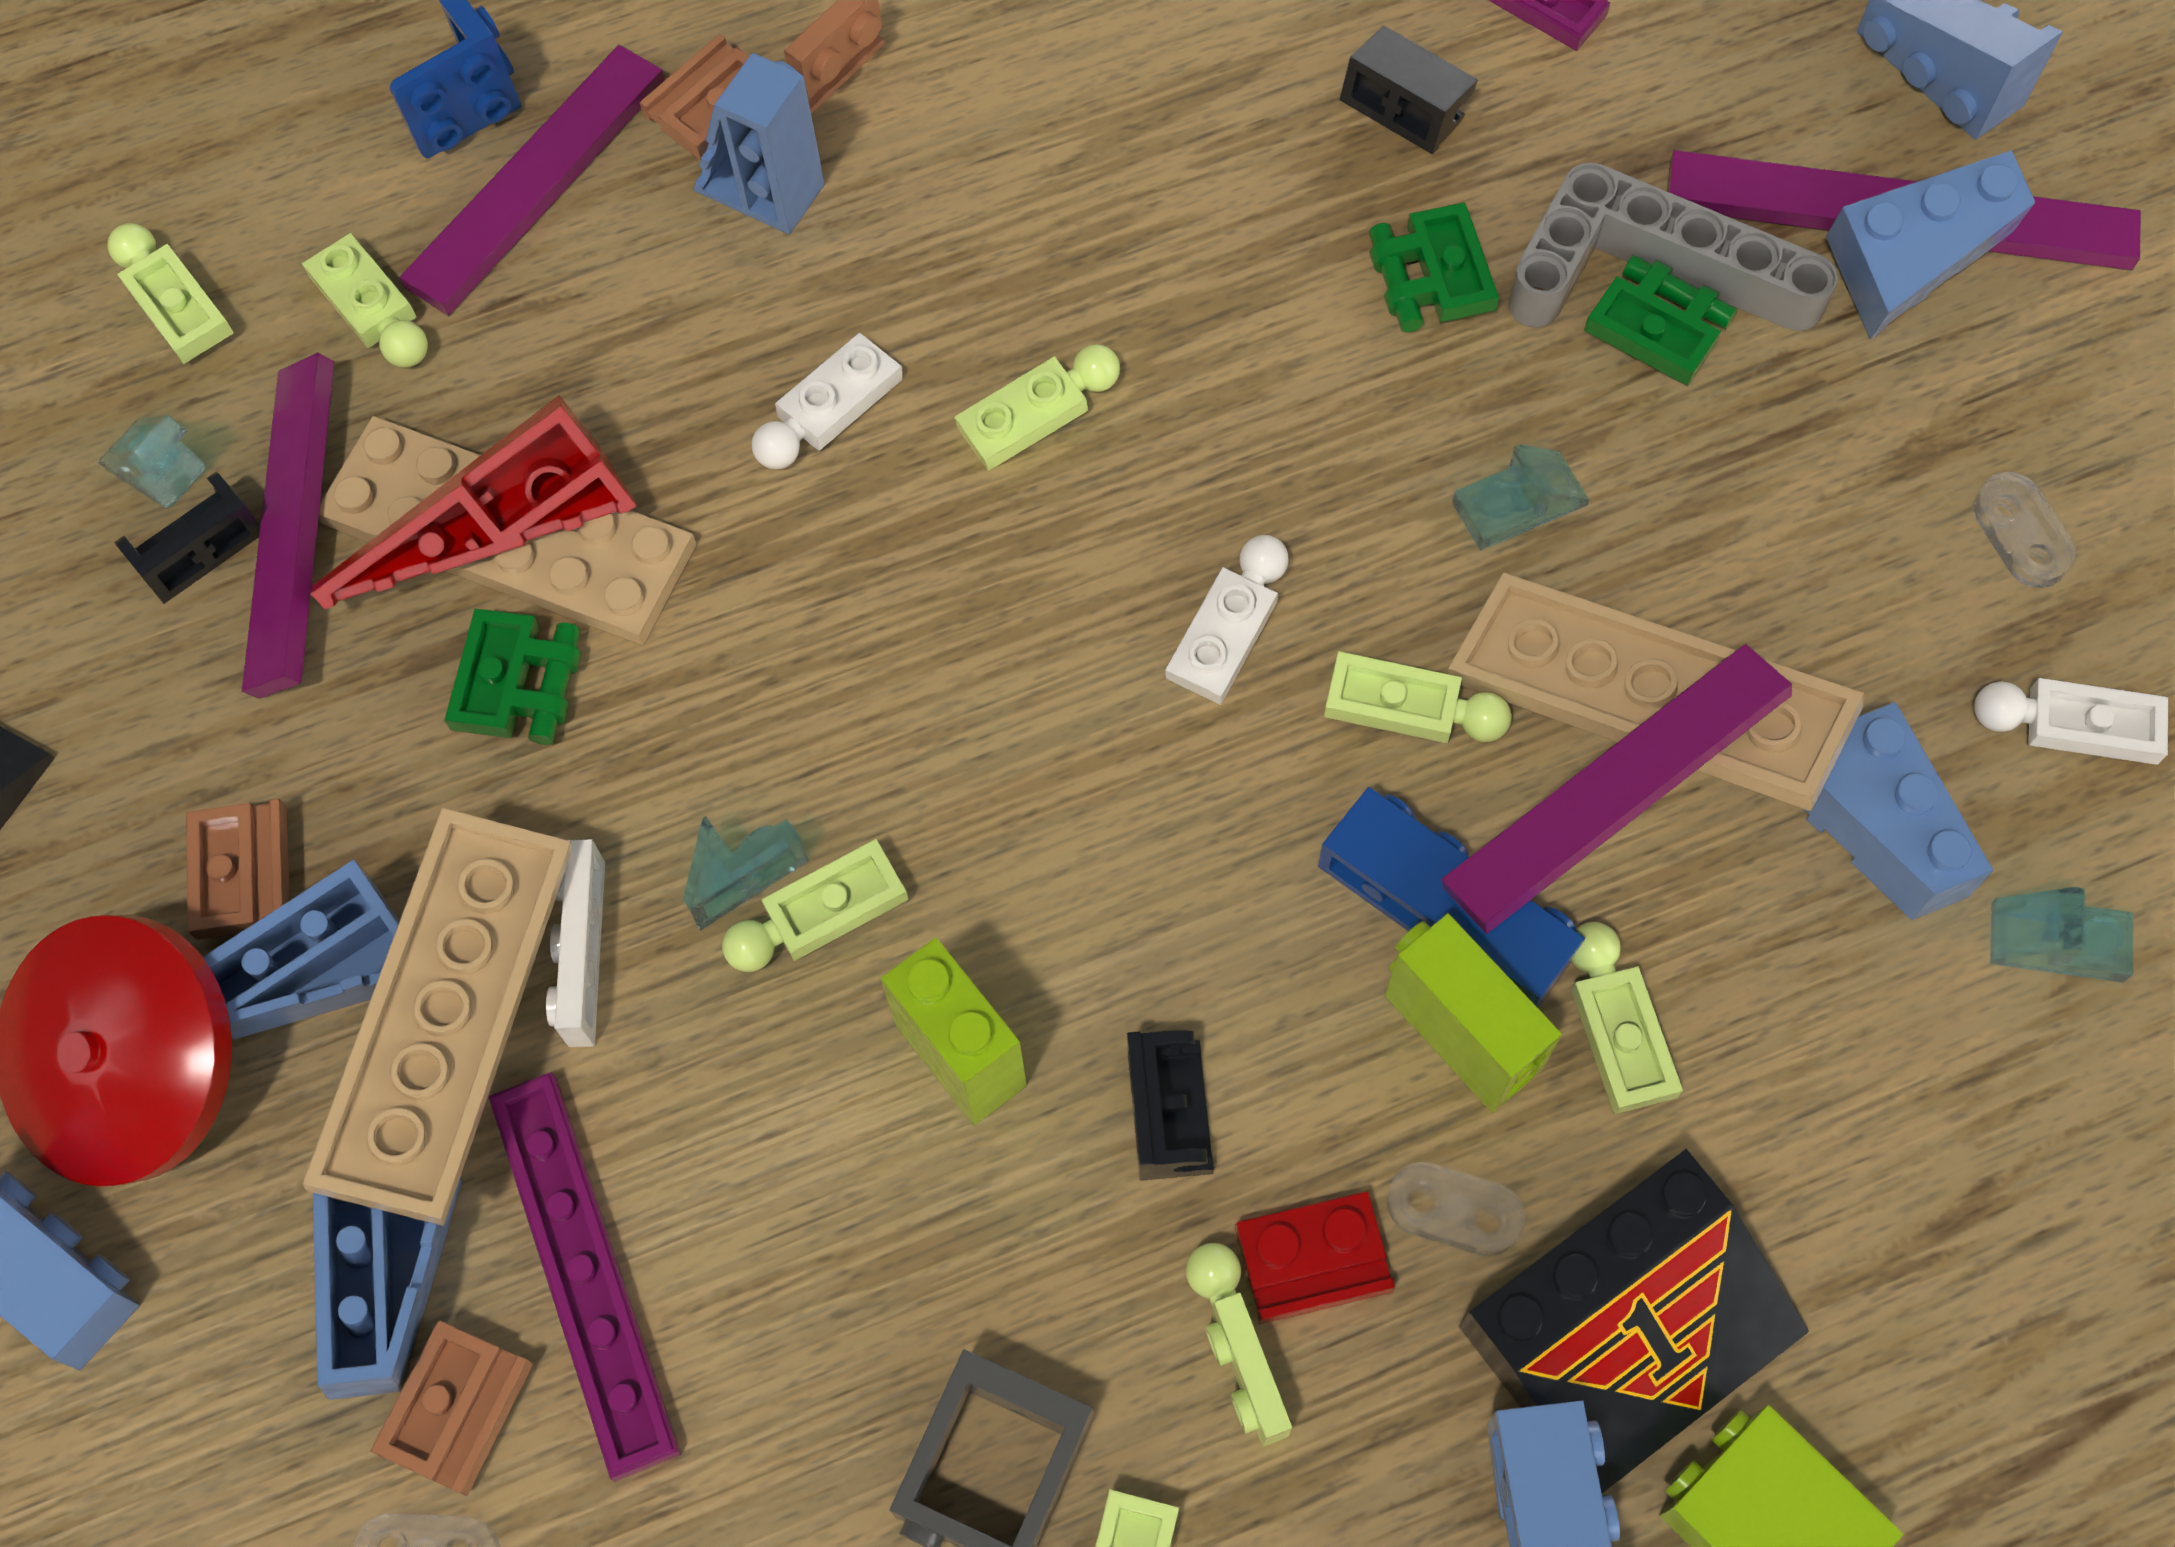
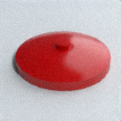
(113, 1050)

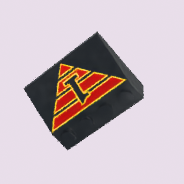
(1640, 1316)

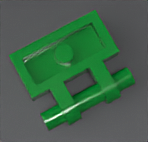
(1449, 258)
(1655, 330)
(495, 670)

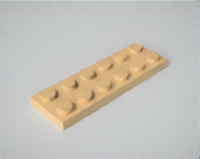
(601, 574)
(1619, 670)
(439, 1018)

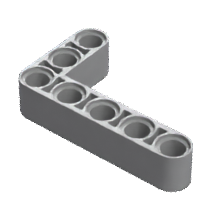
(1702, 246)

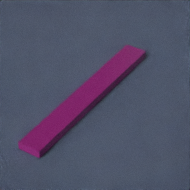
(1815, 197)

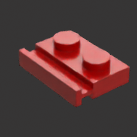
(1314, 1257)

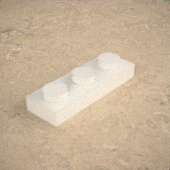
(576, 947)

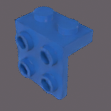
(458, 87)

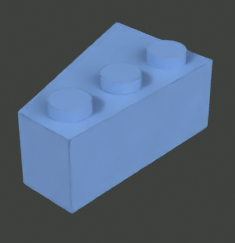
(1962, 55)
(763, 146)
(1924, 233)
(1899, 818)
(307, 954)
(51, 1286)
(370, 1293)
(1550, 1477)

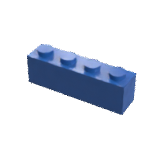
(1399, 871)

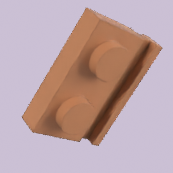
(835, 47)
(687, 97)
(235, 867)
(452, 1408)

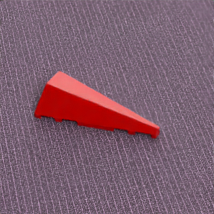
(521, 488)

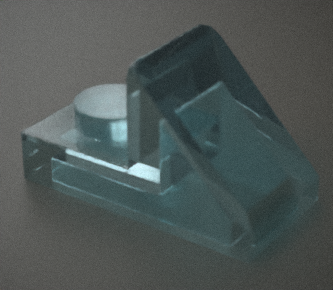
(154, 459)
(1520, 498)
(726, 880)
(2062, 935)

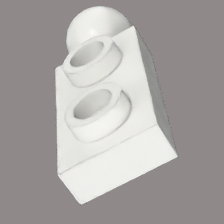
(826, 402)
(1229, 621)
(2080, 718)

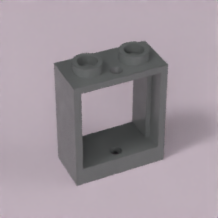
(1019, 1396)

